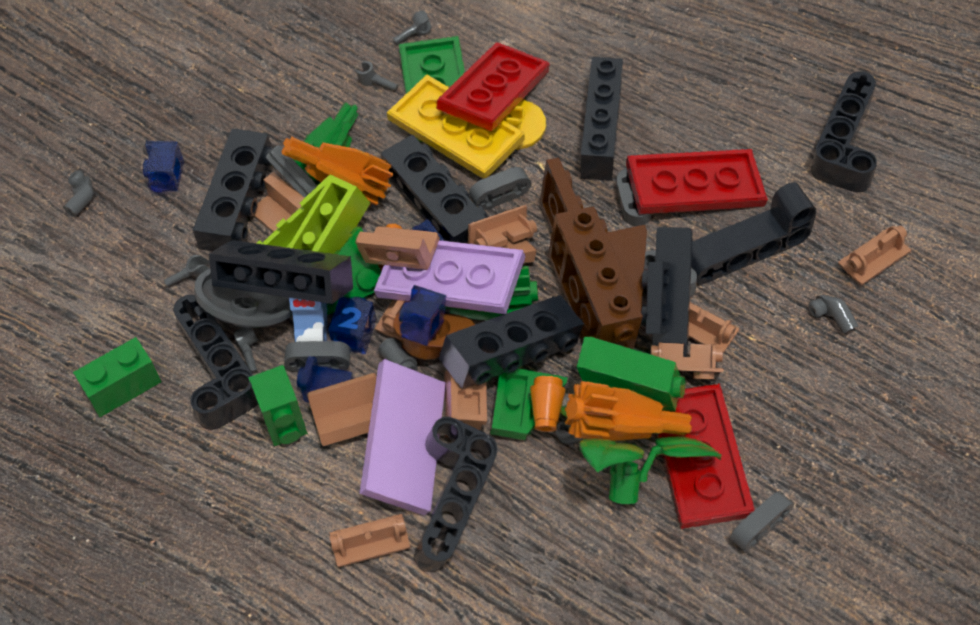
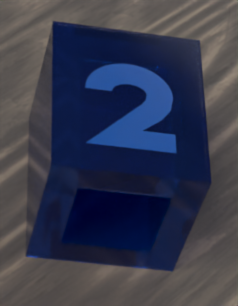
(353, 323)

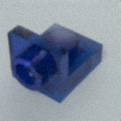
(315, 377)

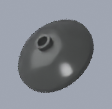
(239, 306)

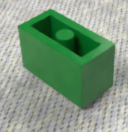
(117, 377)
(278, 405)

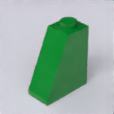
(632, 370)

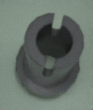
(393, 352)

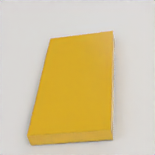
(455, 138)

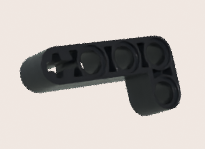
(835, 156)
(755, 238)
(212, 354)
(452, 498)

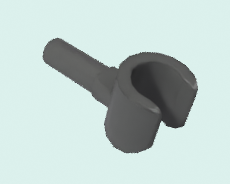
(421, 26)
(369, 77)
(195, 265)
(244, 338)

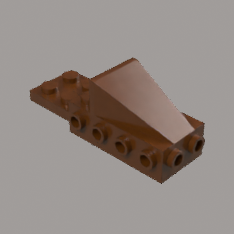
(594, 266)

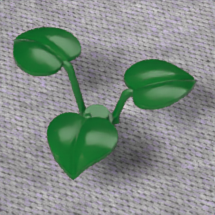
(624, 473)

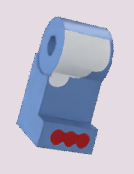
(309, 320)

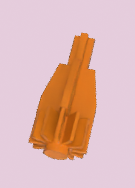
(346, 163)
(619, 414)

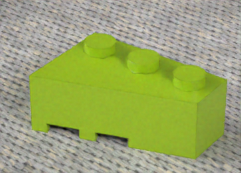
(323, 219)

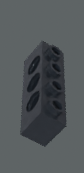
(601, 119)
(432, 189)
(233, 190)
(281, 271)
(510, 341)

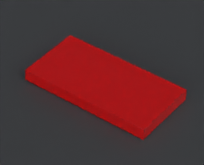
(493, 86)
(695, 181)
(704, 486)

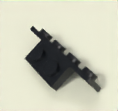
(669, 288)

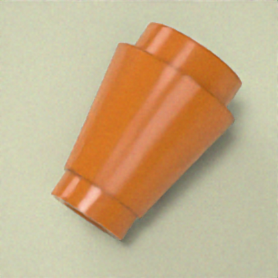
(547, 400)

